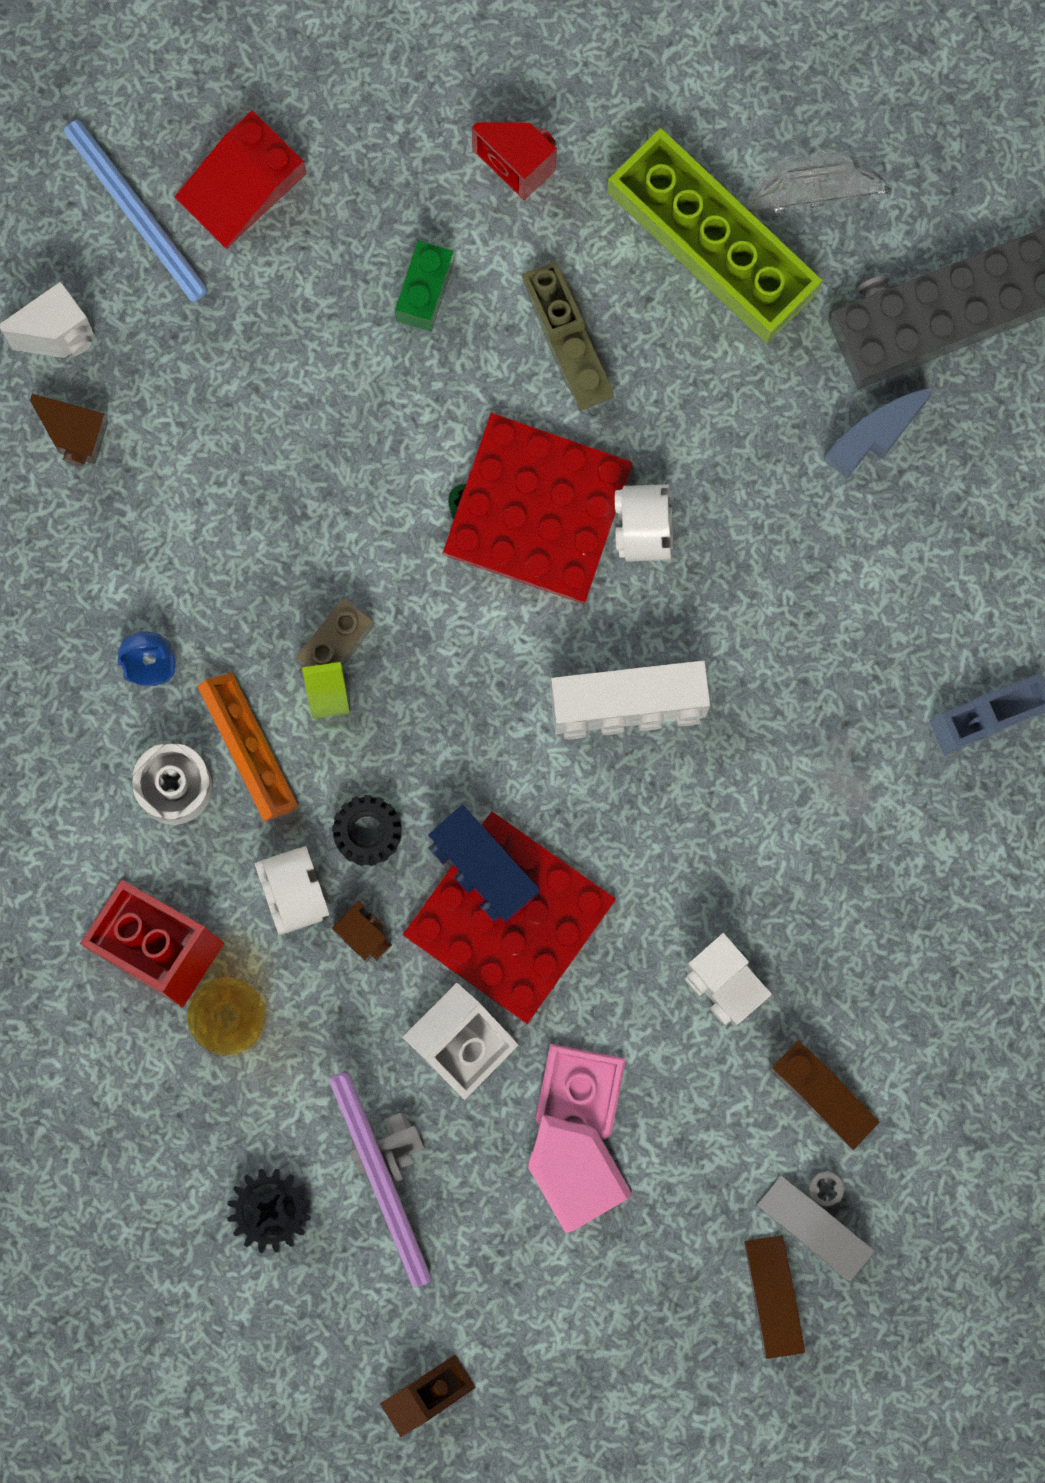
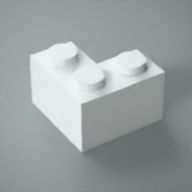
(726, 980)

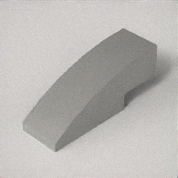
(815, 1229)

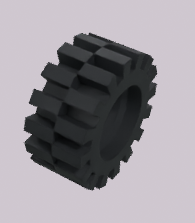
(367, 807)

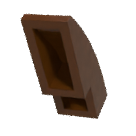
(774, 1297)

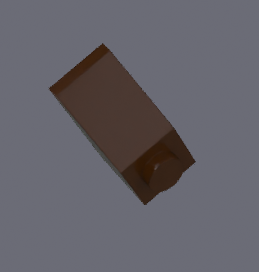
(72, 429)
(427, 1396)

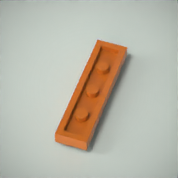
(247, 746)

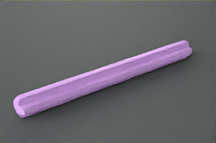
(380, 1179)

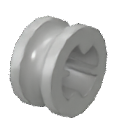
(874, 285)
(838, 1188)

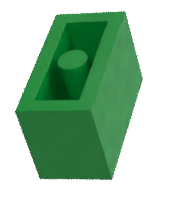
(424, 285)

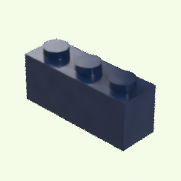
(482, 865)

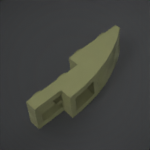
(567, 336)

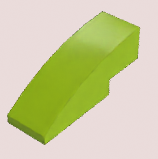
(326, 690)

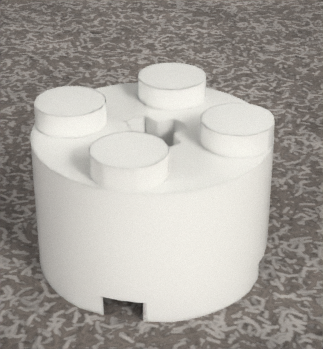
(645, 521)
(172, 762)
(292, 890)

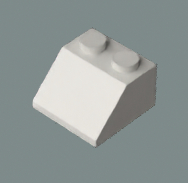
(49, 326)
(460, 1040)

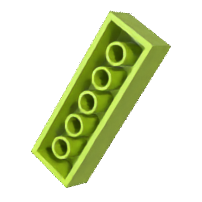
(713, 235)

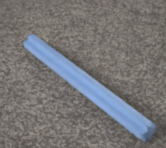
(135, 210)

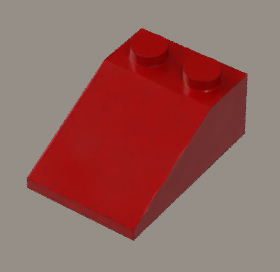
(241, 179)
(152, 943)

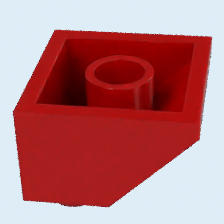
(516, 153)

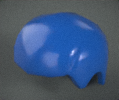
(146, 643)

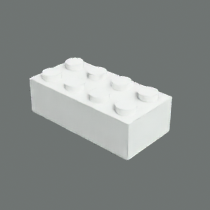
(629, 698)

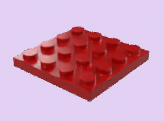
(537, 508)
(530, 953)

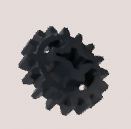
(285, 1221)

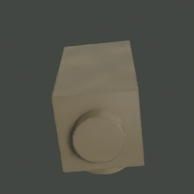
(336, 637)

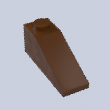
(824, 1094)

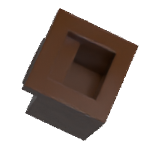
(362, 933)

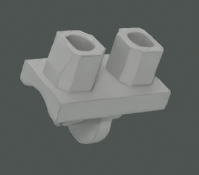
(396, 1147)

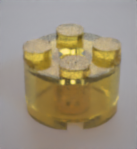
(211, 1003)

